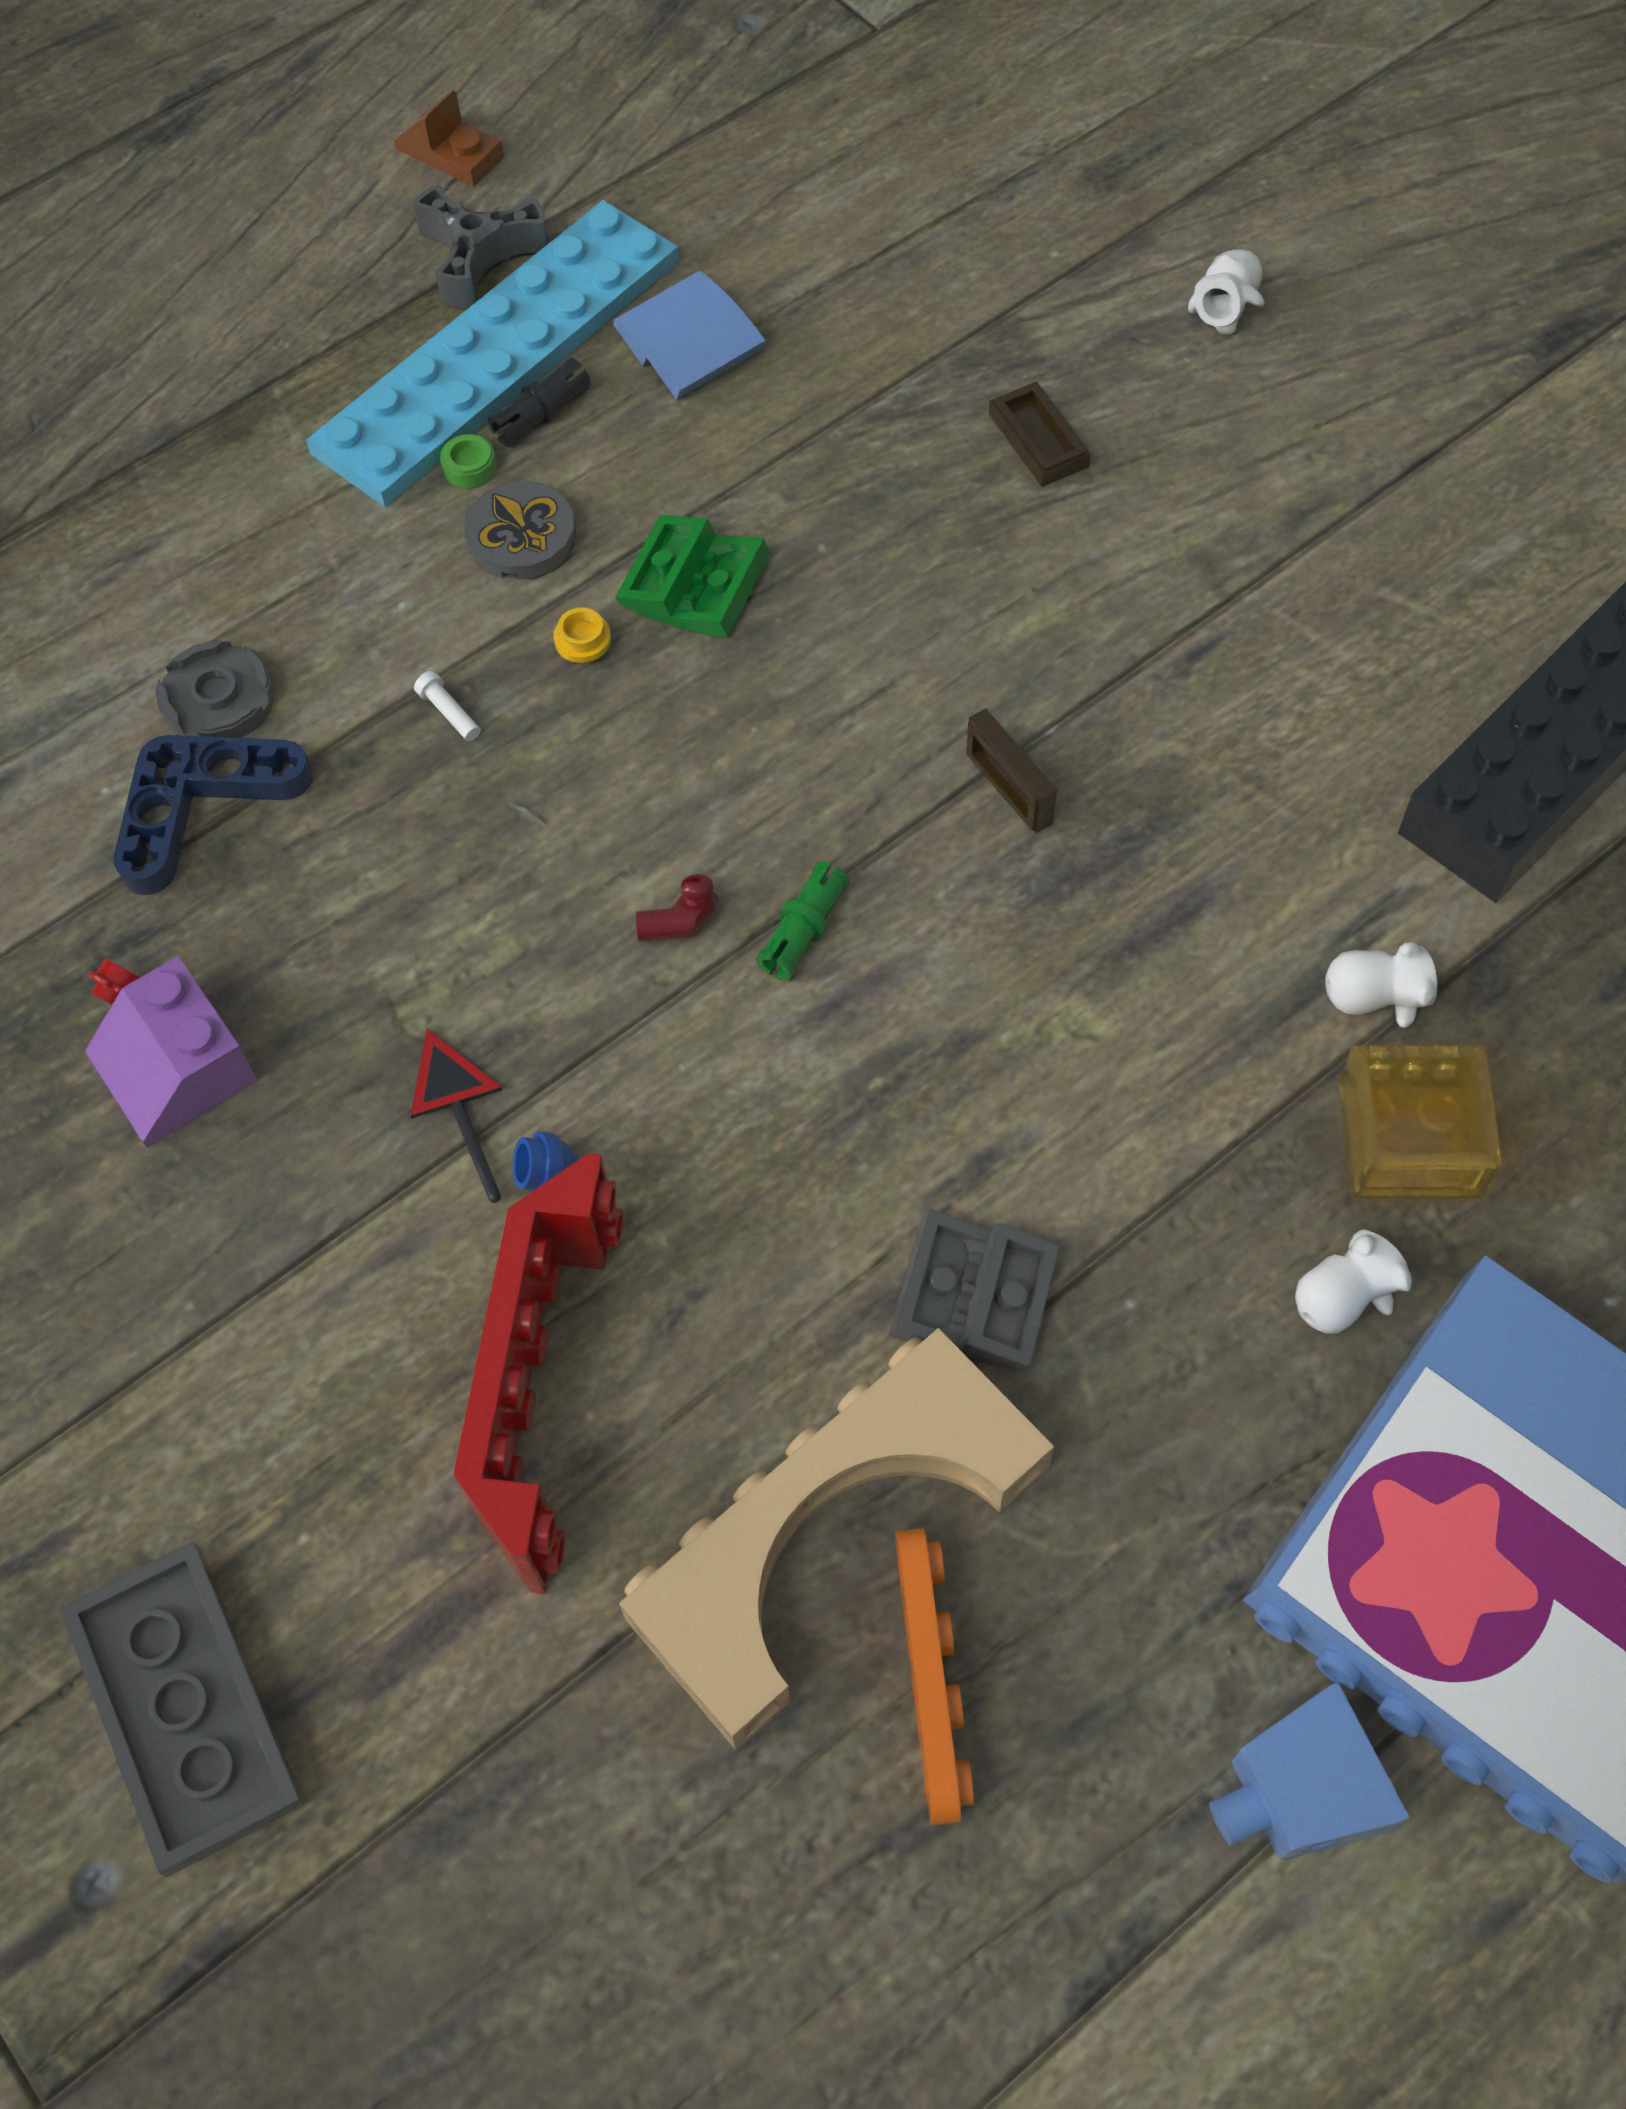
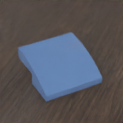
(689, 333)

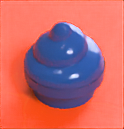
(540, 1159)

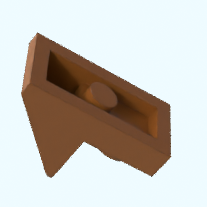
(449, 144)

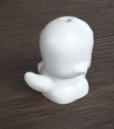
(1227, 288)
(1374, 979)
(1342, 1286)

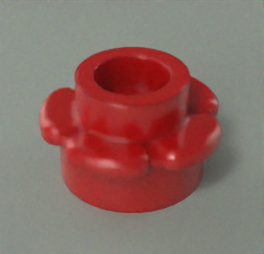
(110, 980)

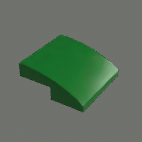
(693, 576)

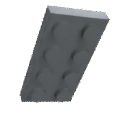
(181, 1709)

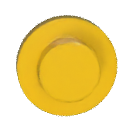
(582, 635)

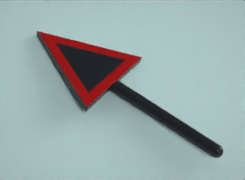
(449, 1081)

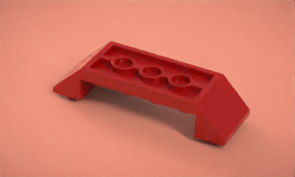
(557, 1224)

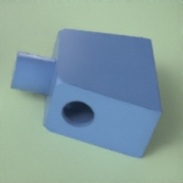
(1310, 1783)

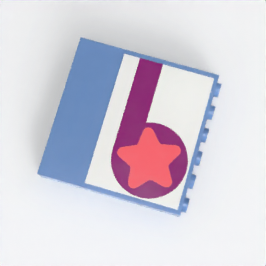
(1480, 1561)

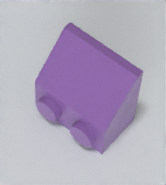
(167, 1052)

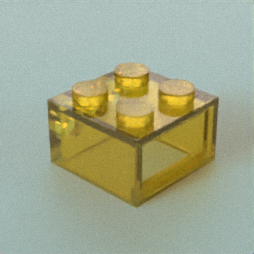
(1419, 1122)

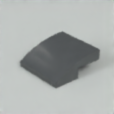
(976, 1288)

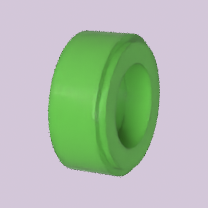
(468, 461)

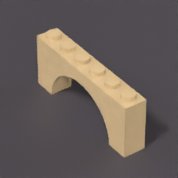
(919, 1419)

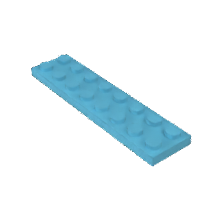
(492, 351)

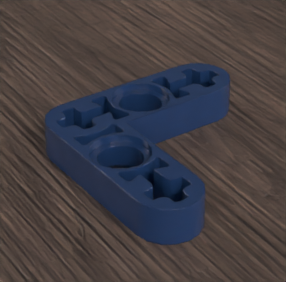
(190, 779)

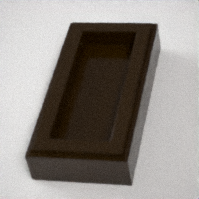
(1039, 434)
(1010, 771)

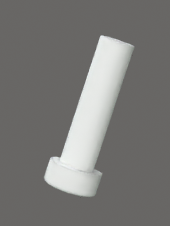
(430, 687)

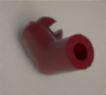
(684, 916)

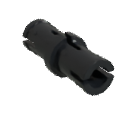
(539, 402)

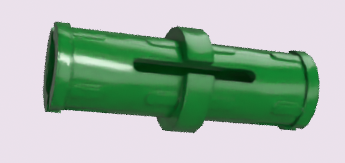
(802, 920)

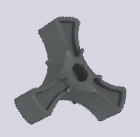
(476, 240)

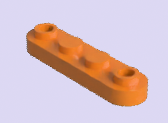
(936, 1704)

